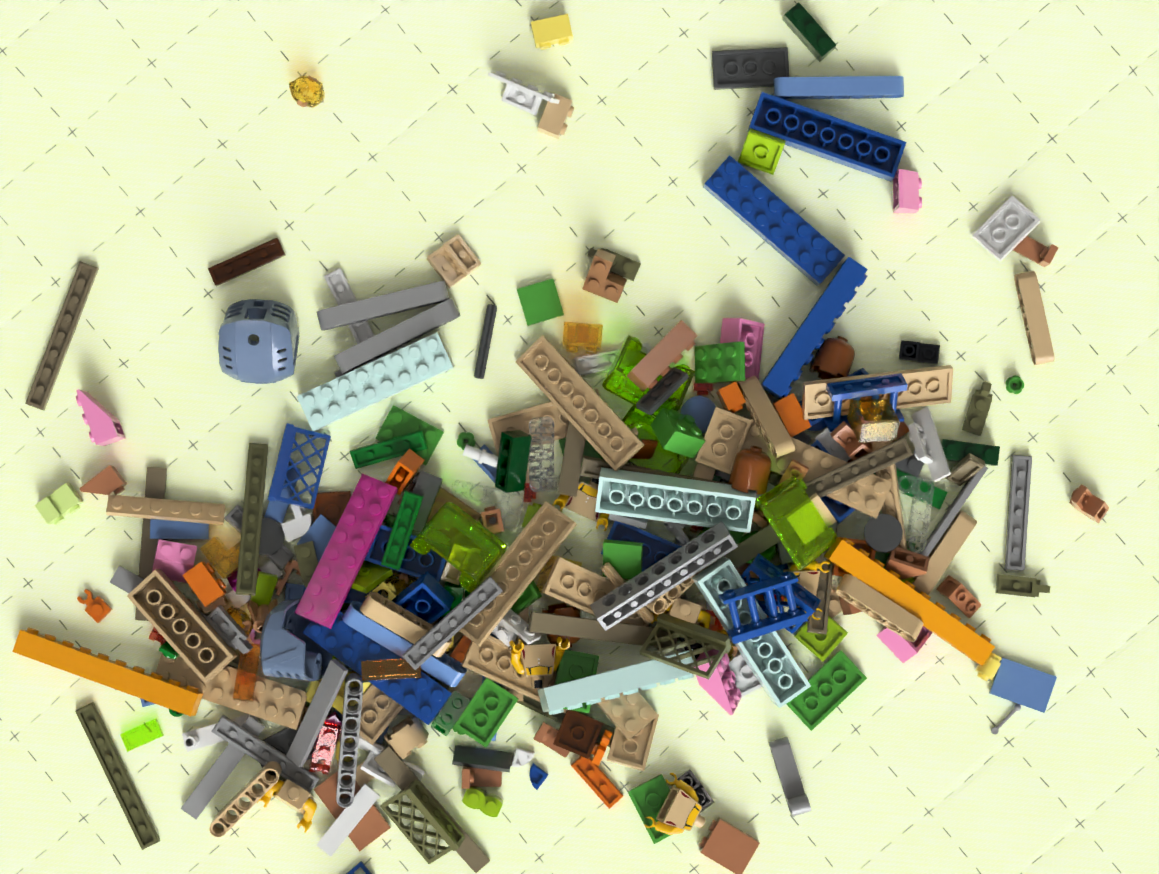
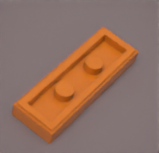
(597, 781)

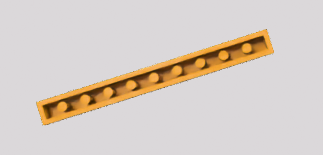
(903, 594)
(108, 672)

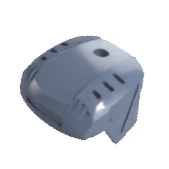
(259, 359)
(290, 651)

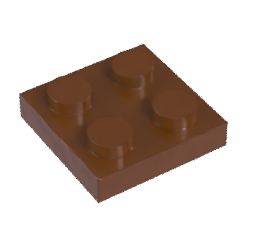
(578, 733)

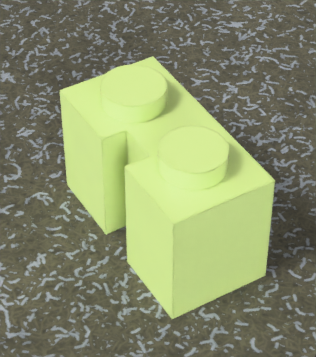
(59, 503)

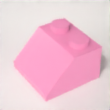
(906, 192)
(174, 559)
(901, 647)

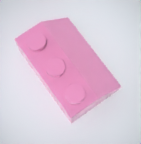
(749, 332)

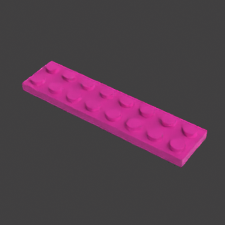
(346, 551)

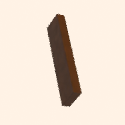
(246, 262)

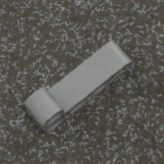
(789, 777)

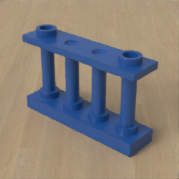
(861, 388)
(775, 621)

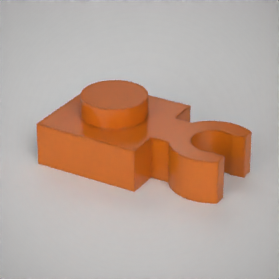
(96, 608)
(599, 749)

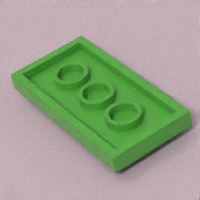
(827, 690)

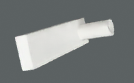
(204, 737)

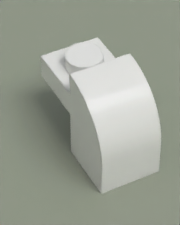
(299, 526)

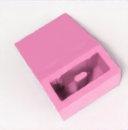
(103, 425)
(721, 683)

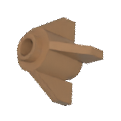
(259, 613)

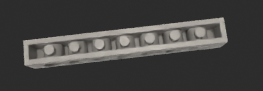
(663, 576)

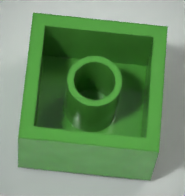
(678, 432)

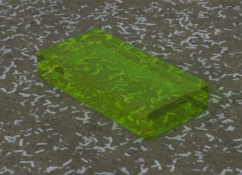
(142, 734)

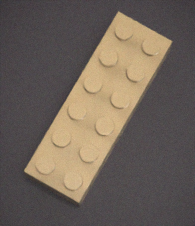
(182, 625)

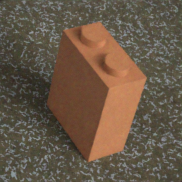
(728, 846)

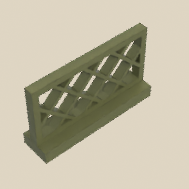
(692, 634)
(433, 816)

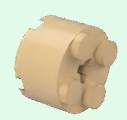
(407, 736)

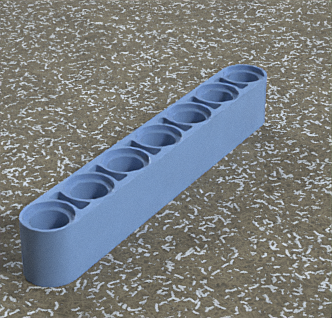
(839, 87)
(443, 668)

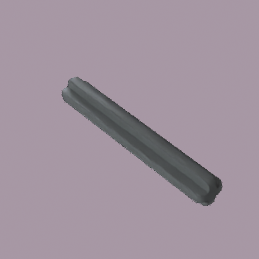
(485, 341)

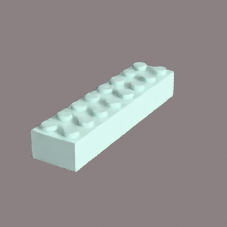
(375, 382)
(674, 500)
(764, 654)
(610, 684)

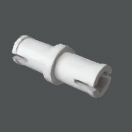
(480, 455)

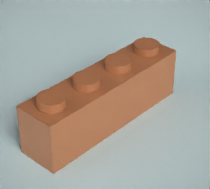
(661, 356)

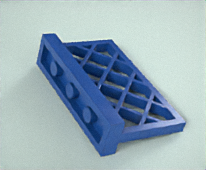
(284, 459)
(767, 570)

